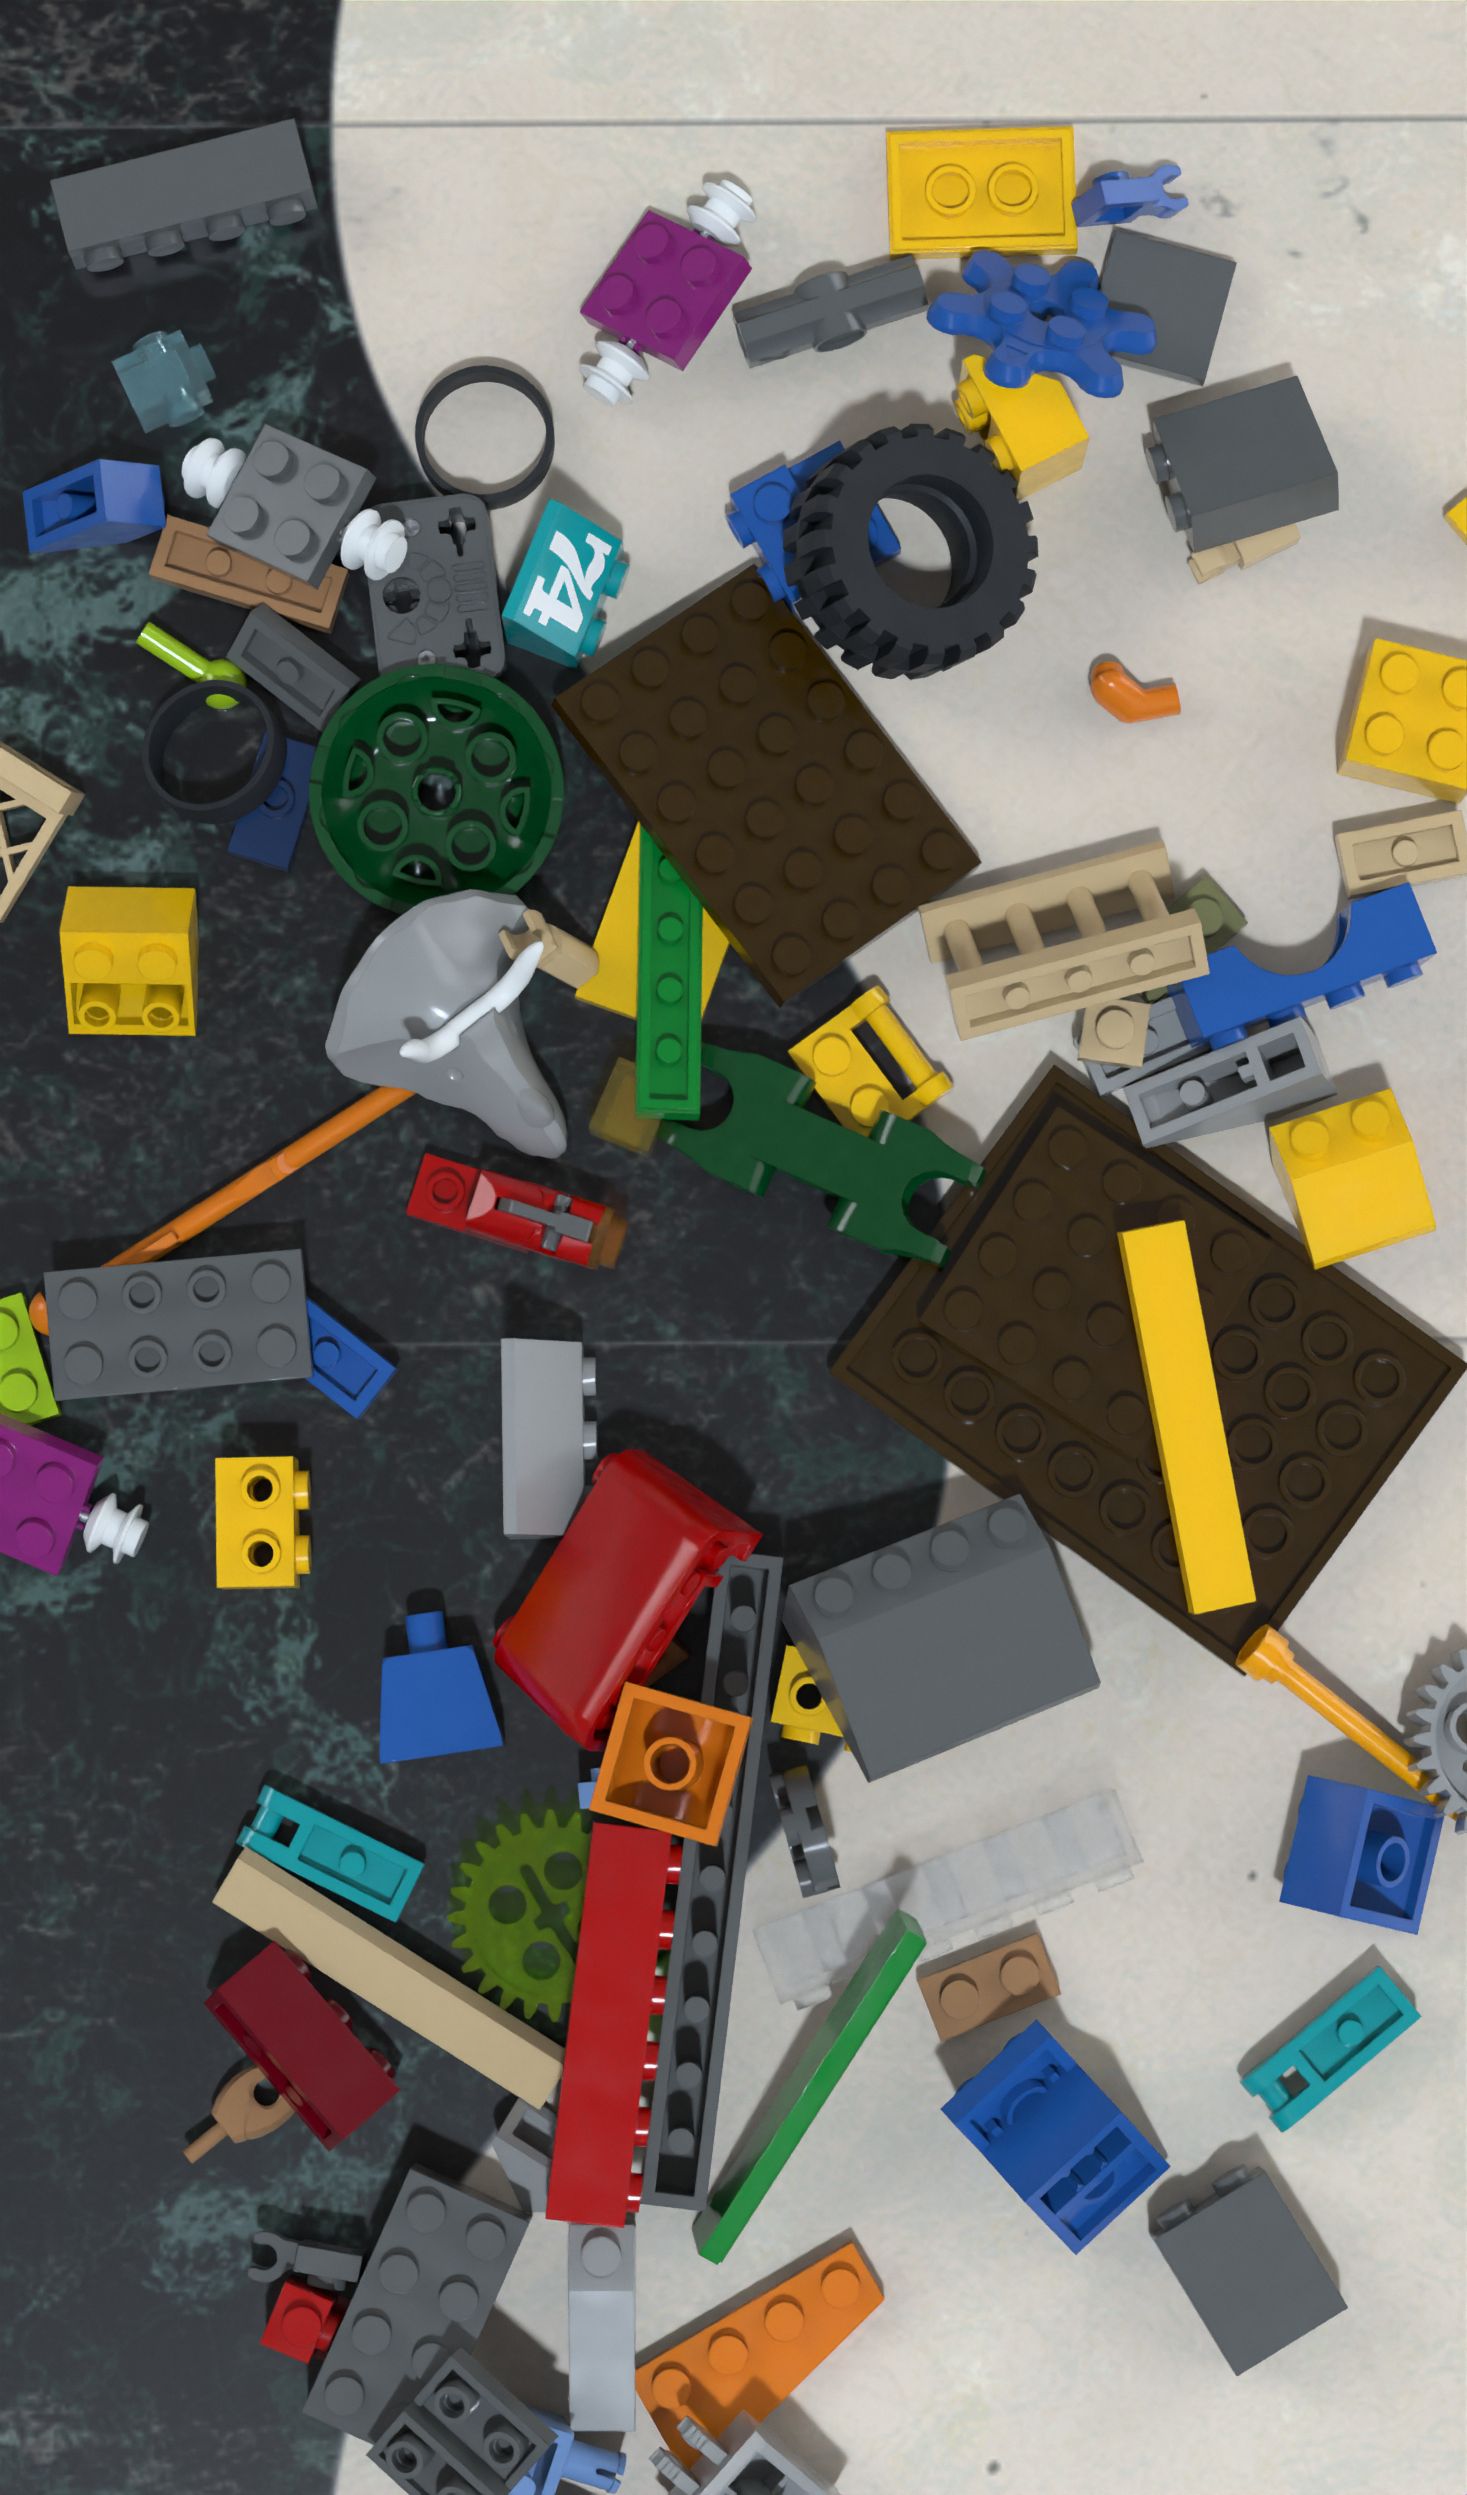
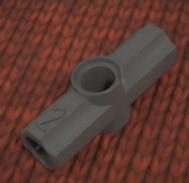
(830, 311)

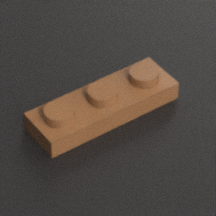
(199, 565)

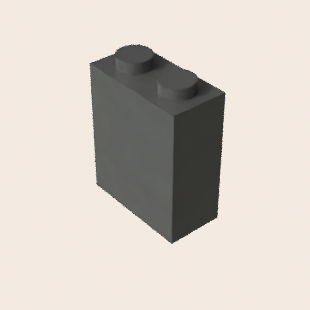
(1243, 465)
(1246, 2268)

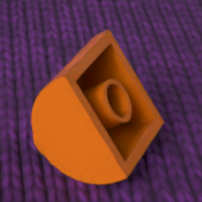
(671, 1763)

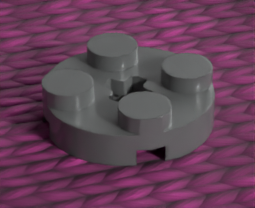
(804, 1831)

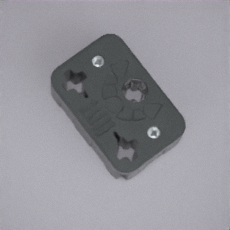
(453, 590)

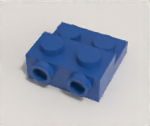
(763, 514)

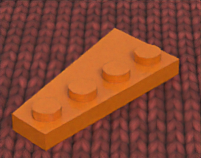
(757, 2350)

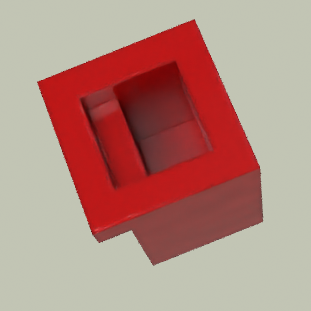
(304, 2320)

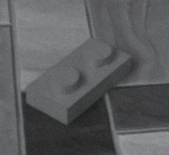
(292, 666)

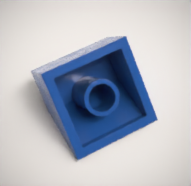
(1361, 1855)

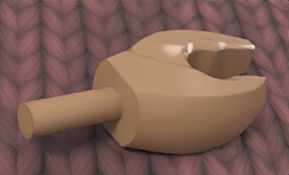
(240, 2114)

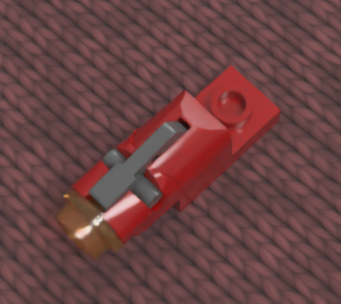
(516, 1213)

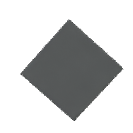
(1179, 292)

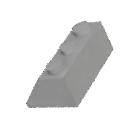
(545, 1435)

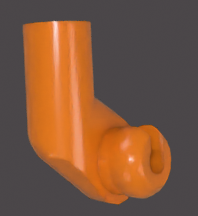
(1127, 699)

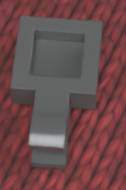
(325, 2263)

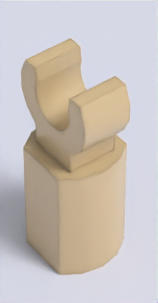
(1243, 552)
(562, 954)

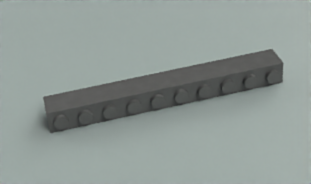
(711, 1902)

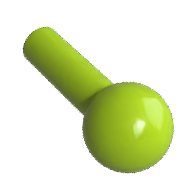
(191, 663)

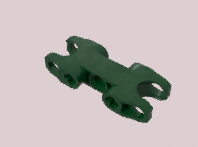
(866, 1174)

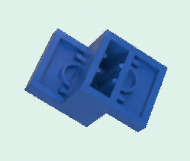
(1055, 2137)

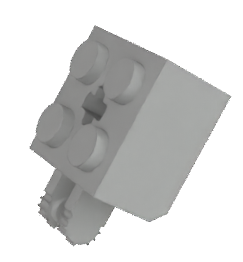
(739, 2462)

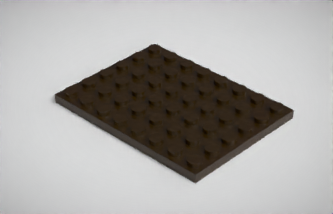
(1309, 1380)

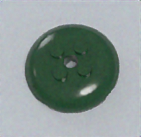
(425, 726)

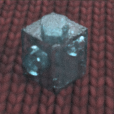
(165, 379)

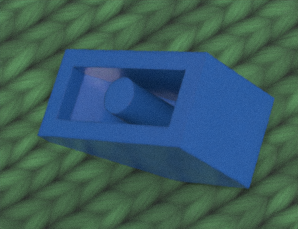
(94, 506)

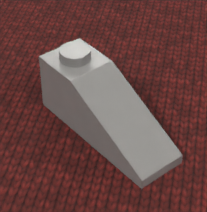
(1233, 1086)
(602, 2328)

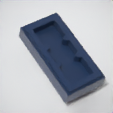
(275, 827)

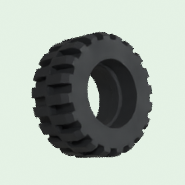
(971, 509)

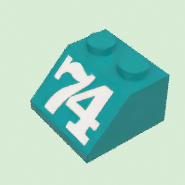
(564, 587)

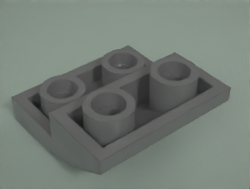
(462, 2435)

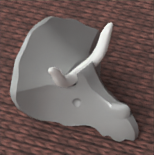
(443, 1017)

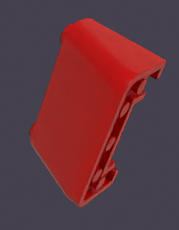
(616, 1592)

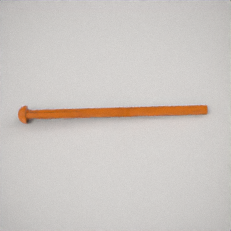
(247, 1186)

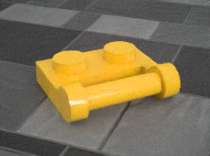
(851, 1080)

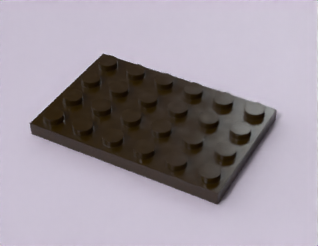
(766, 785)

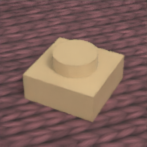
(1114, 1033)

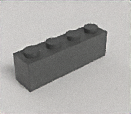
(184, 196)

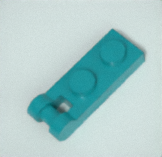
(333, 1854)
(1332, 2047)

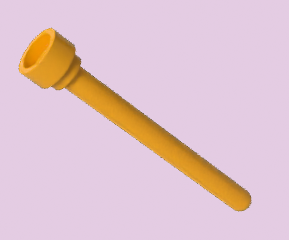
(1269, 1658)

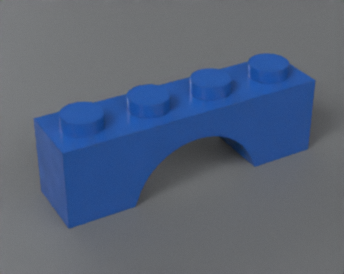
(1373, 942)

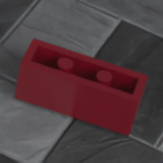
(303, 2044)

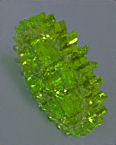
(500, 1944)

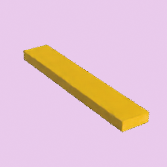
(1186, 1416)

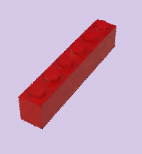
(610, 2023)

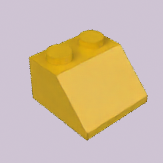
(1351, 1178)

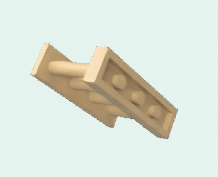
(1070, 974)

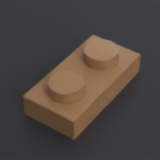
(988, 1986)

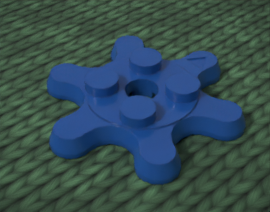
(1013, 316)

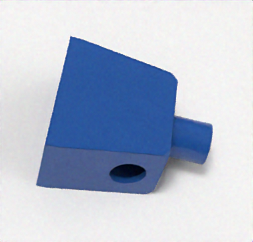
(435, 1697)

